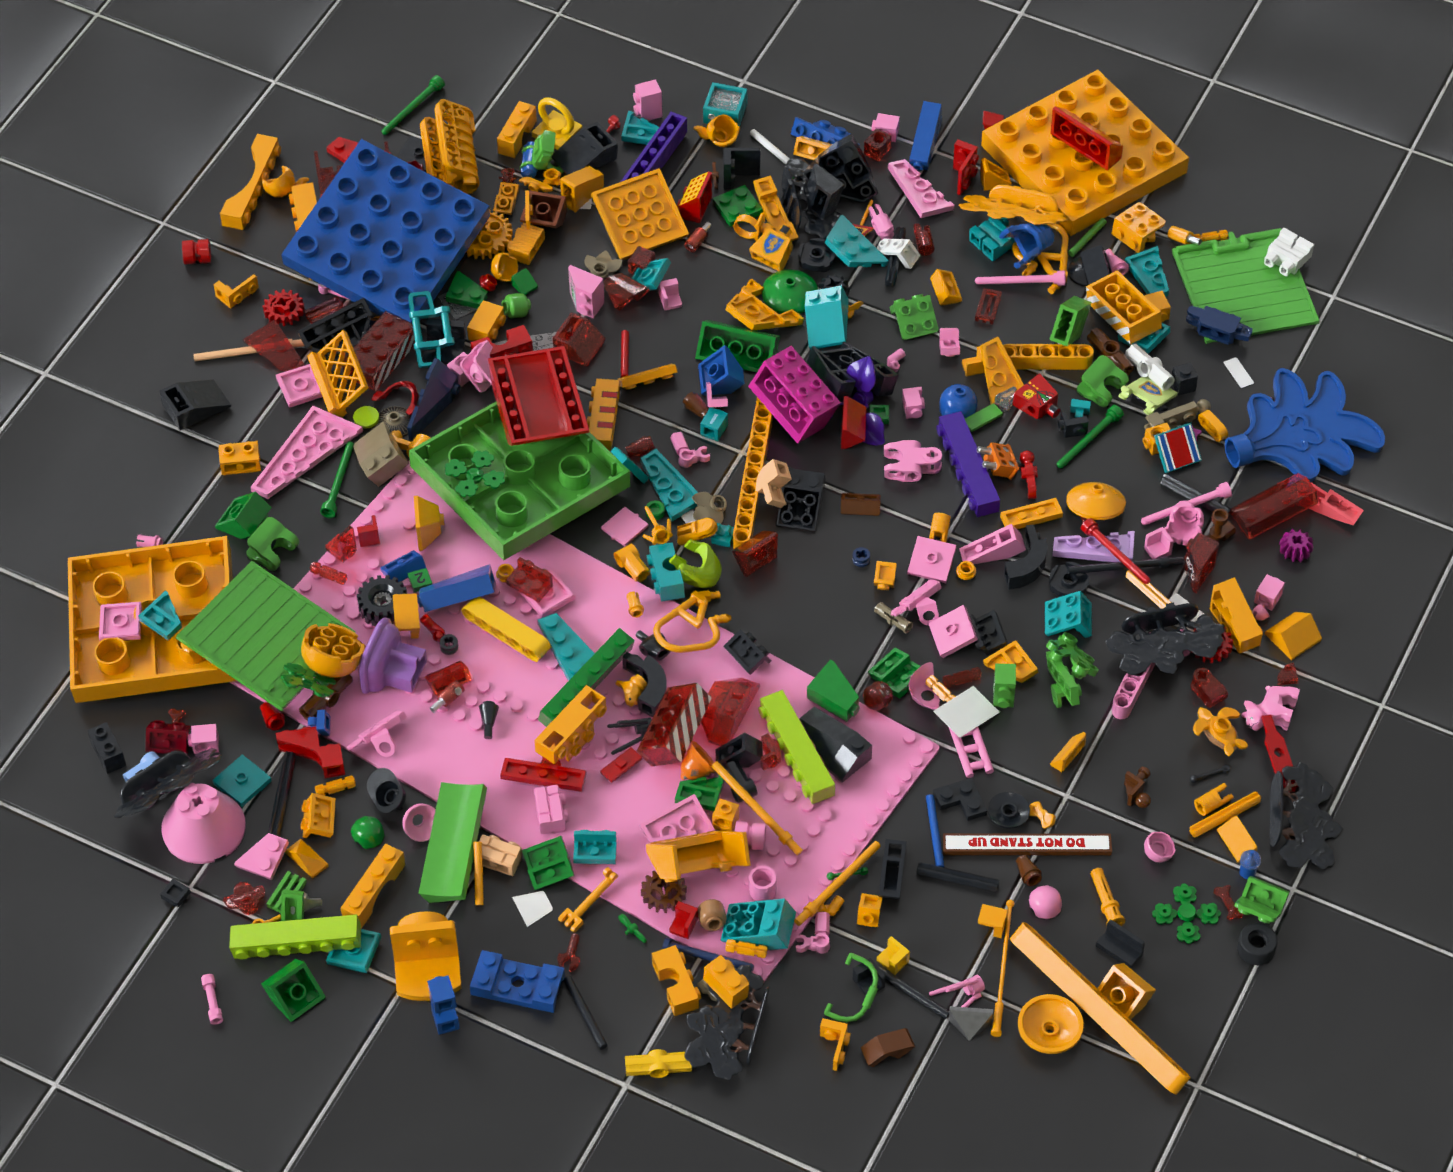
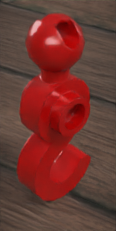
(1029, 472)

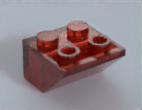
(579, 339)

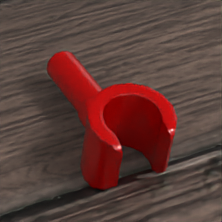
(614, 123)

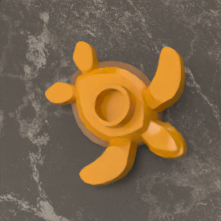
(1219, 729)

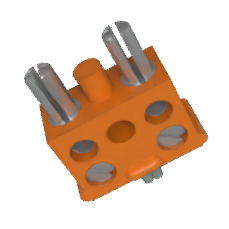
(999, 460)

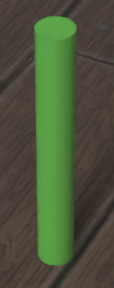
(1082, 242)

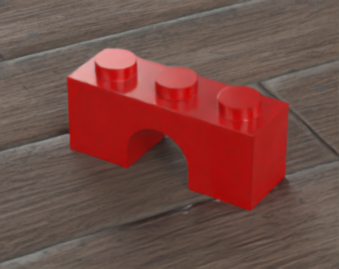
(517, 342)

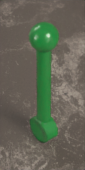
(863, 871)

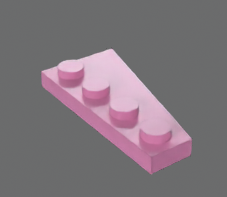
(919, 191)

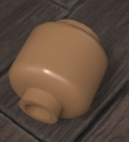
(712, 915)

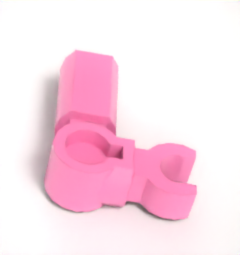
(686, 456)
(819, 942)

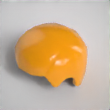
(504, 266)

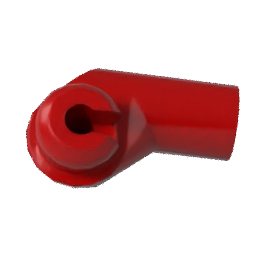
(436, 631)

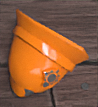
(696, 763)

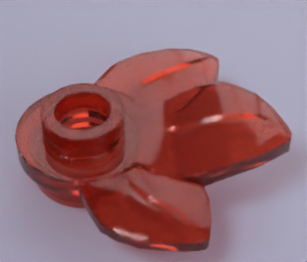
(245, 898)

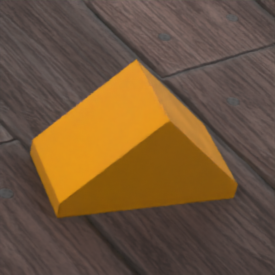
(993, 175)

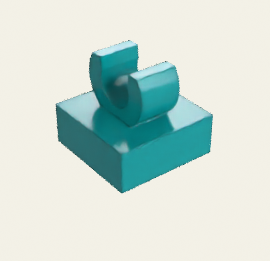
(1080, 407)
(723, 535)

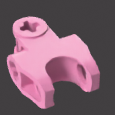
(913, 461)

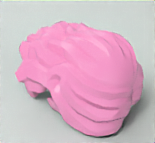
(1184, 522)

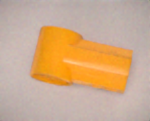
(629, 558)

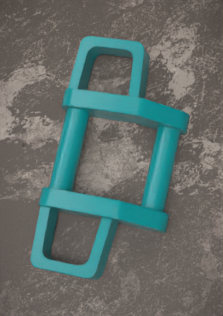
(433, 312)

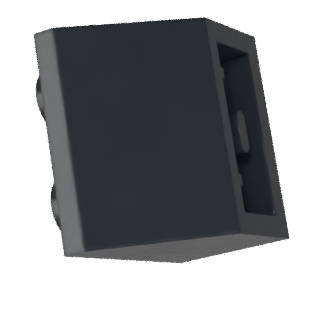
(823, 192)

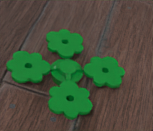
(474, 475)
(306, 681)
(1186, 913)

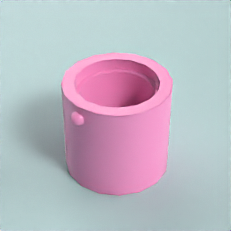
(762, 883)

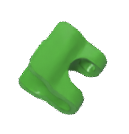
(1098, 375)
(266, 538)

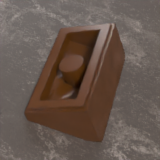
(860, 504)

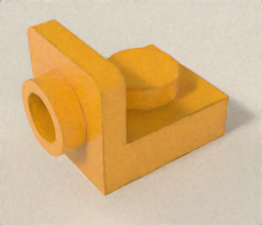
(869, 910)

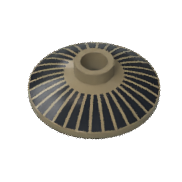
(400, 423)

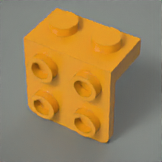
(1136, 225)

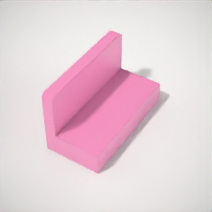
(715, 401)

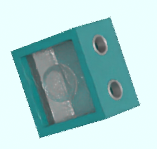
(725, 100)

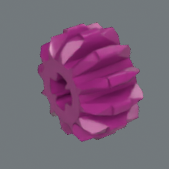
(1296, 545)

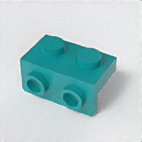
(595, 847)

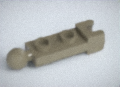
(1178, 415)

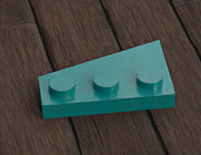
(1148, 271)

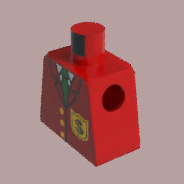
(1037, 398)

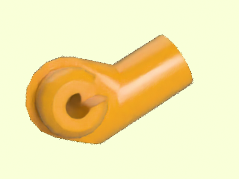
(833, 907)

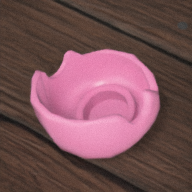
(1159, 847)
(1045, 902)

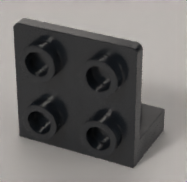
(740, 162)
(435, 332)

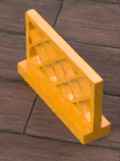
(328, 381)

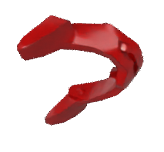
(415, 396)

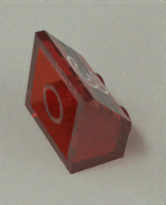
(1200, 559)

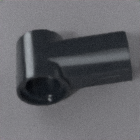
(739, 775)

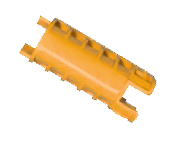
(451, 146)

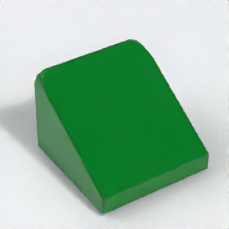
(524, 282)

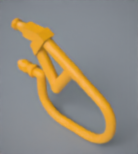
(1045, 256)
(701, 600)

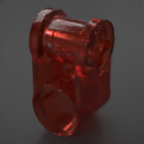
(1208, 689)

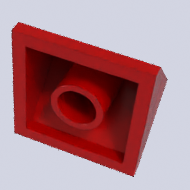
(852, 423)

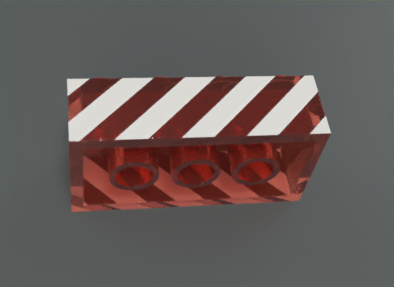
(383, 348)
(674, 724)

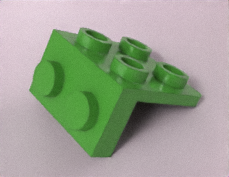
(915, 316)
(1262, 900)

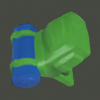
(538, 155)

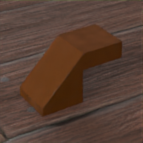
(889, 1044)

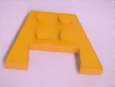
(757, 314)

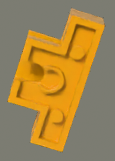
(571, 727)

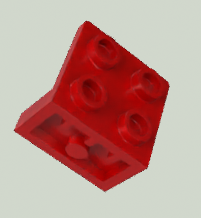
(965, 163)

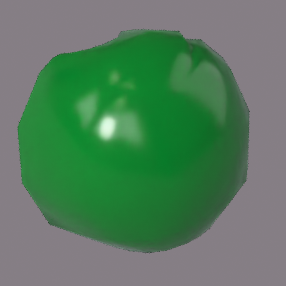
(368, 832)

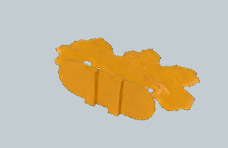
(1014, 202)

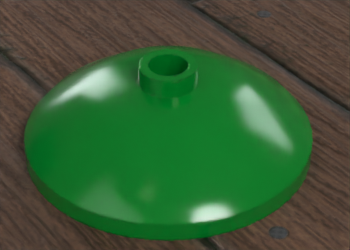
(787, 290)

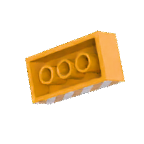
(1124, 307)

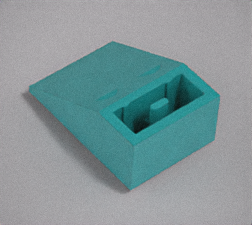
(760, 923)

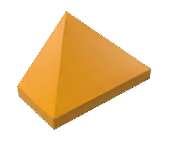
(306, 858)

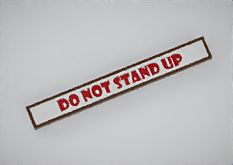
(1026, 844)

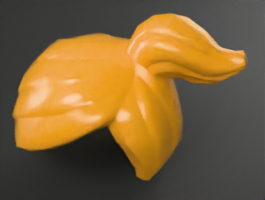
(720, 130)
(282, 185)

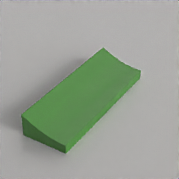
(451, 842)

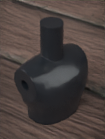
(651, 647)

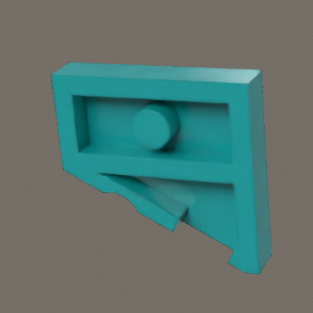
(637, 130)
(1151, 341)
(161, 617)

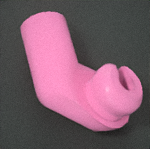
(893, 359)

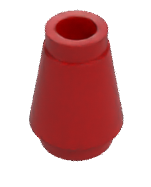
(273, 717)

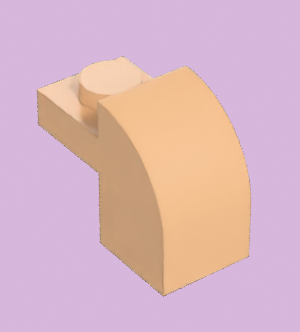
(771, 480)

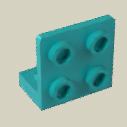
(1069, 613)

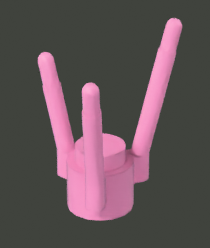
(971, 986)

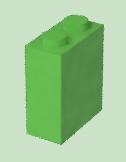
(1070, 321)

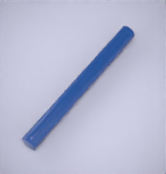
(934, 830)

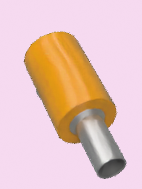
(1183, 236)

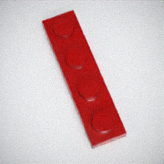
(543, 774)

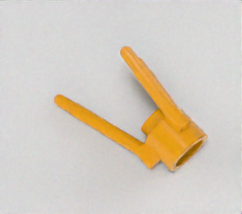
(660, 533)

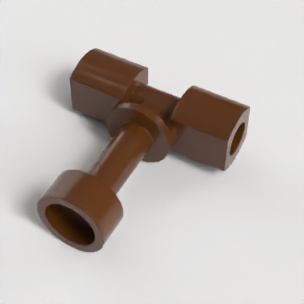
(1223, 528)

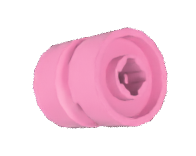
(755, 834)

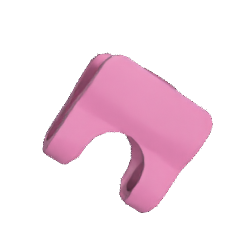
(476, 366)

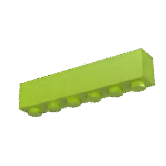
(797, 747)
(295, 936)

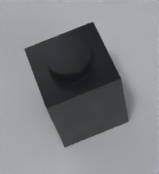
(1185, 378)

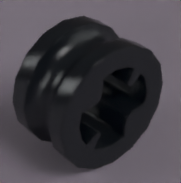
(449, 638)

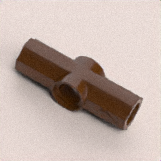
(1110, 349)
(315, 703)

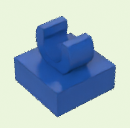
(321, 722)

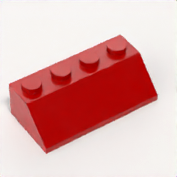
(1085, 138)

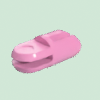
(881, 223)

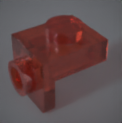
(772, 752)

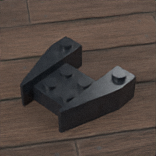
(833, 365)

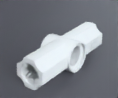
(1149, 367)

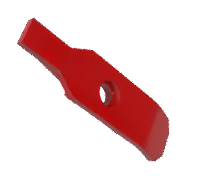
(1275, 743)

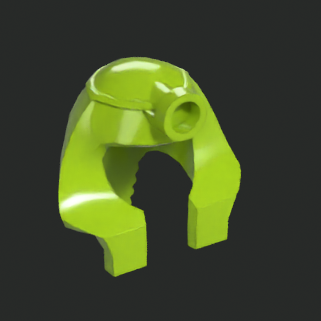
(703, 576)

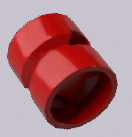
(196, 251)

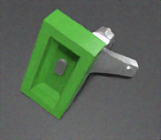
(295, 904)

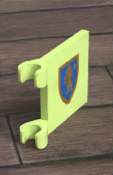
(1149, 392)

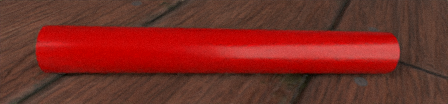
(624, 353)

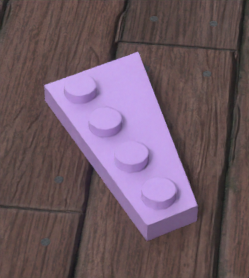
(1091, 549)

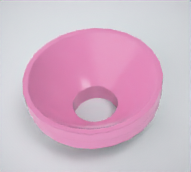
(423, 831)

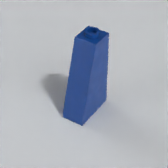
(926, 135)
(457, 589)

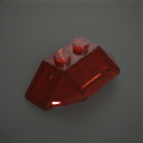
(727, 708)

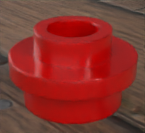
(488, 282)

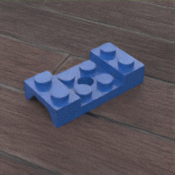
(495, 977)

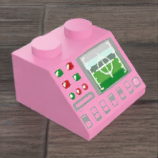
(586, 291)

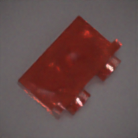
(530, 580)

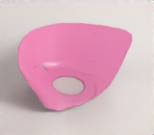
(917, 686)

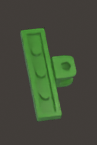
(1065, 683)

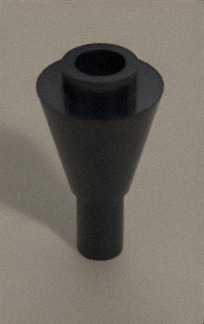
(488, 714)

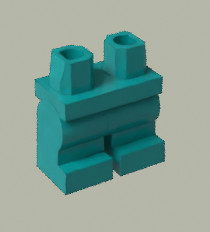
(988, 236)

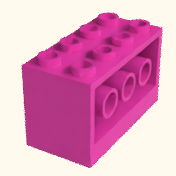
(794, 394)

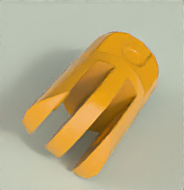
(696, 530)

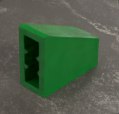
(834, 692)

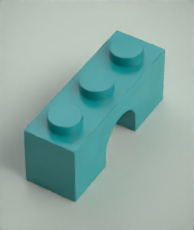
(668, 582)

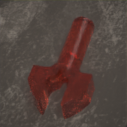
(570, 954)

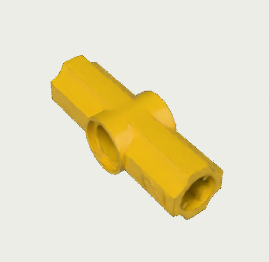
(657, 1064)

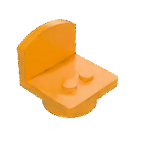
(423, 949)

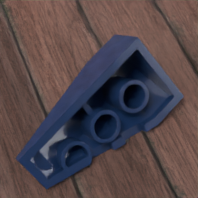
(437, 395)

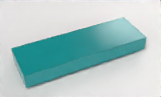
(629, 464)

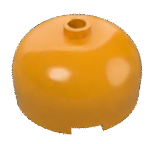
(331, 650)

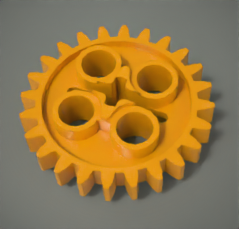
(492, 237)

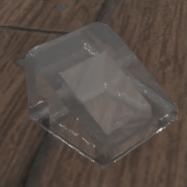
(1005, 399)

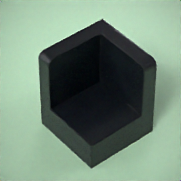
(864, 978)

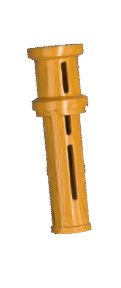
(1109, 906)

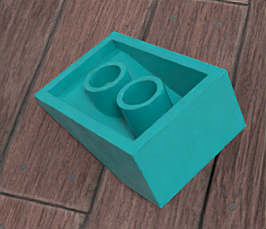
(826, 316)

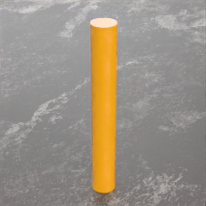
(478, 874)

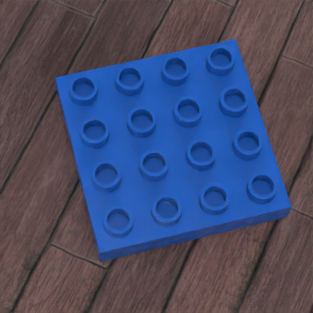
(385, 232)

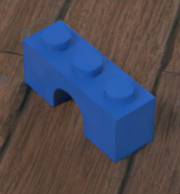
(443, 1004)

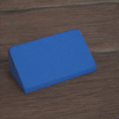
(405, 564)

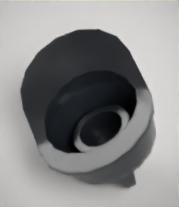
(386, 790)

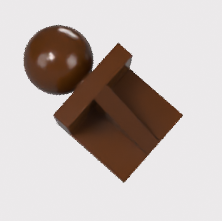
(1135, 788)

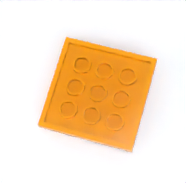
(639, 213)

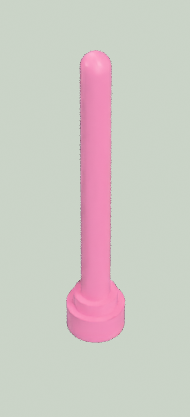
(1058, 278)
(1223, 491)

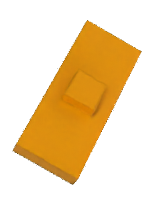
(528, 210)

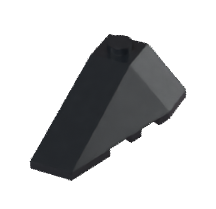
(838, 745)

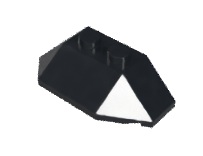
(352, 319)

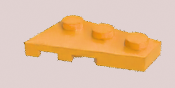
(998, 369)

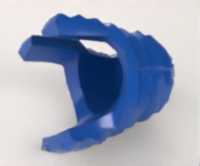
(1030, 240)

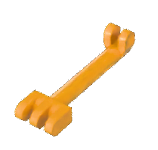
(574, 917)

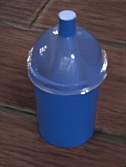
(1249, 863)

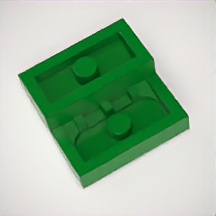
(895, 670)
(548, 862)

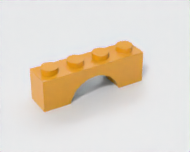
(383, 869)

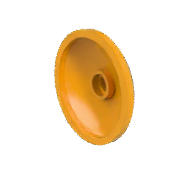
(1096, 501)
(1053, 1014)

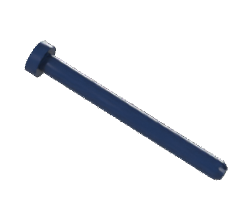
(668, 942)

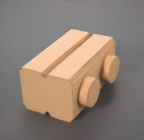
(500, 855)

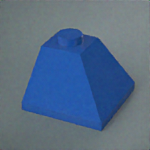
(722, 372)

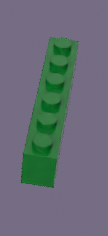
(590, 674)

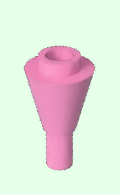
(1116, 263)

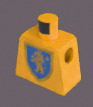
(773, 248)

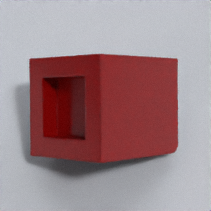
(369, 534)
(685, 920)

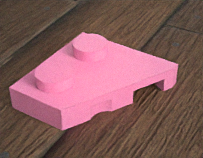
(264, 856)

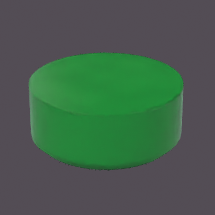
(657, 509)

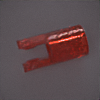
(923, 239)

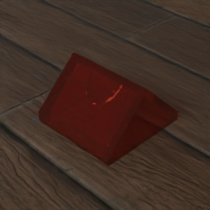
(756, 552)

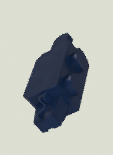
(1218, 325)

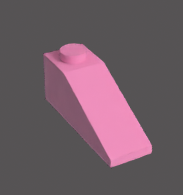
(995, 546)

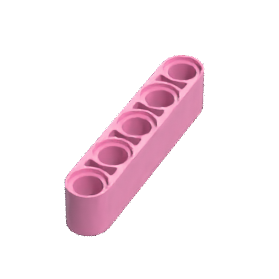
(1129, 698)

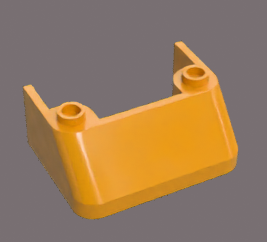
(698, 853)

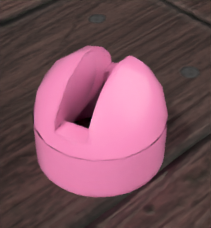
(1260, 612)

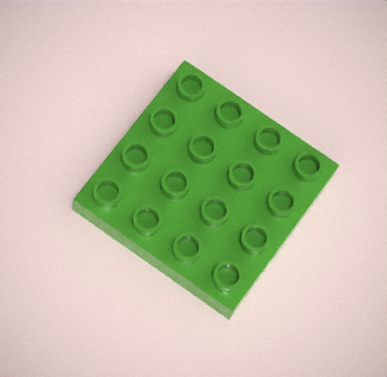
(543, 484)

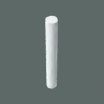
(768, 145)

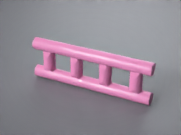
(964, 750)

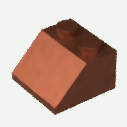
(548, 209)

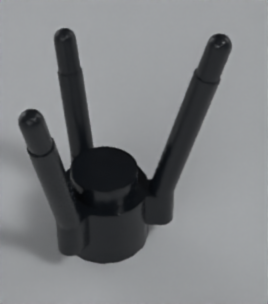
(640, 726)

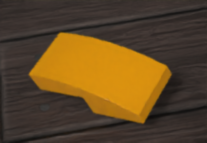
(506, 198)

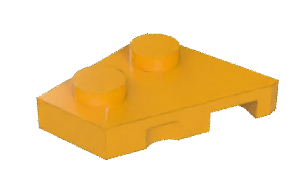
(1016, 655)

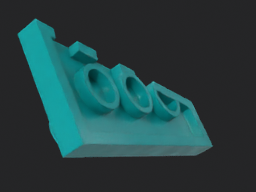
(669, 484)
(565, 644)

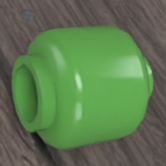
(516, 305)

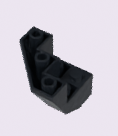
(848, 165)

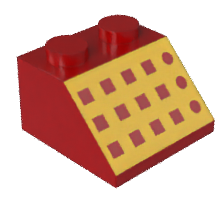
(696, 198)

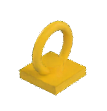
(562, 125)

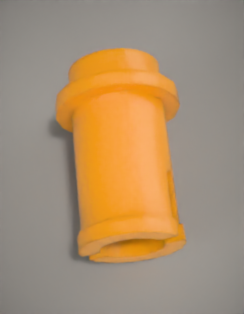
(635, 607)

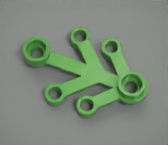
(1081, 661)

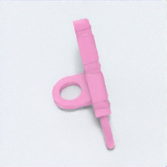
(920, 600)
(379, 733)

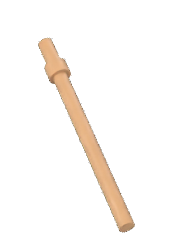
(236, 351)

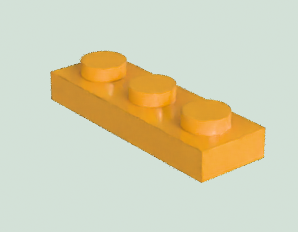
(647, 376)
(1032, 514)

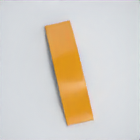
(771, 205)

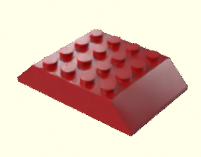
(537, 396)

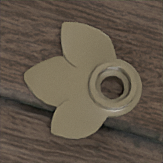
(602, 264)
(707, 508)

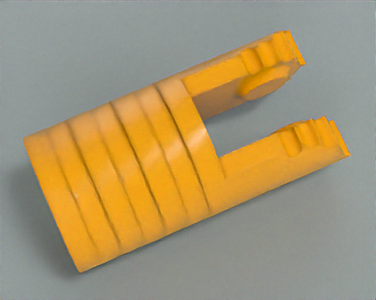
(940, 526)
(1211, 800)

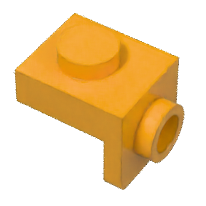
(885, 575)

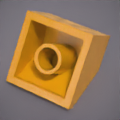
(1126, 989)

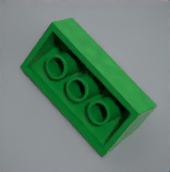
(747, 346)

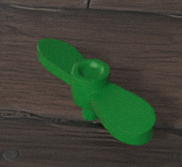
(632, 928)

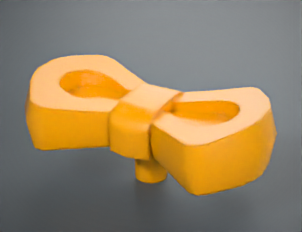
(1047, 819)

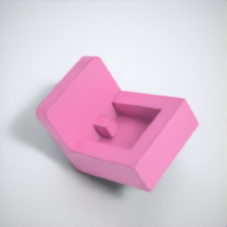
(949, 342)

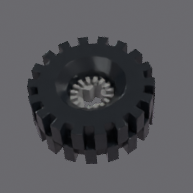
(374, 593)

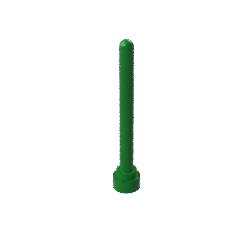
(435, 84)
(1113, 414)
(329, 507)

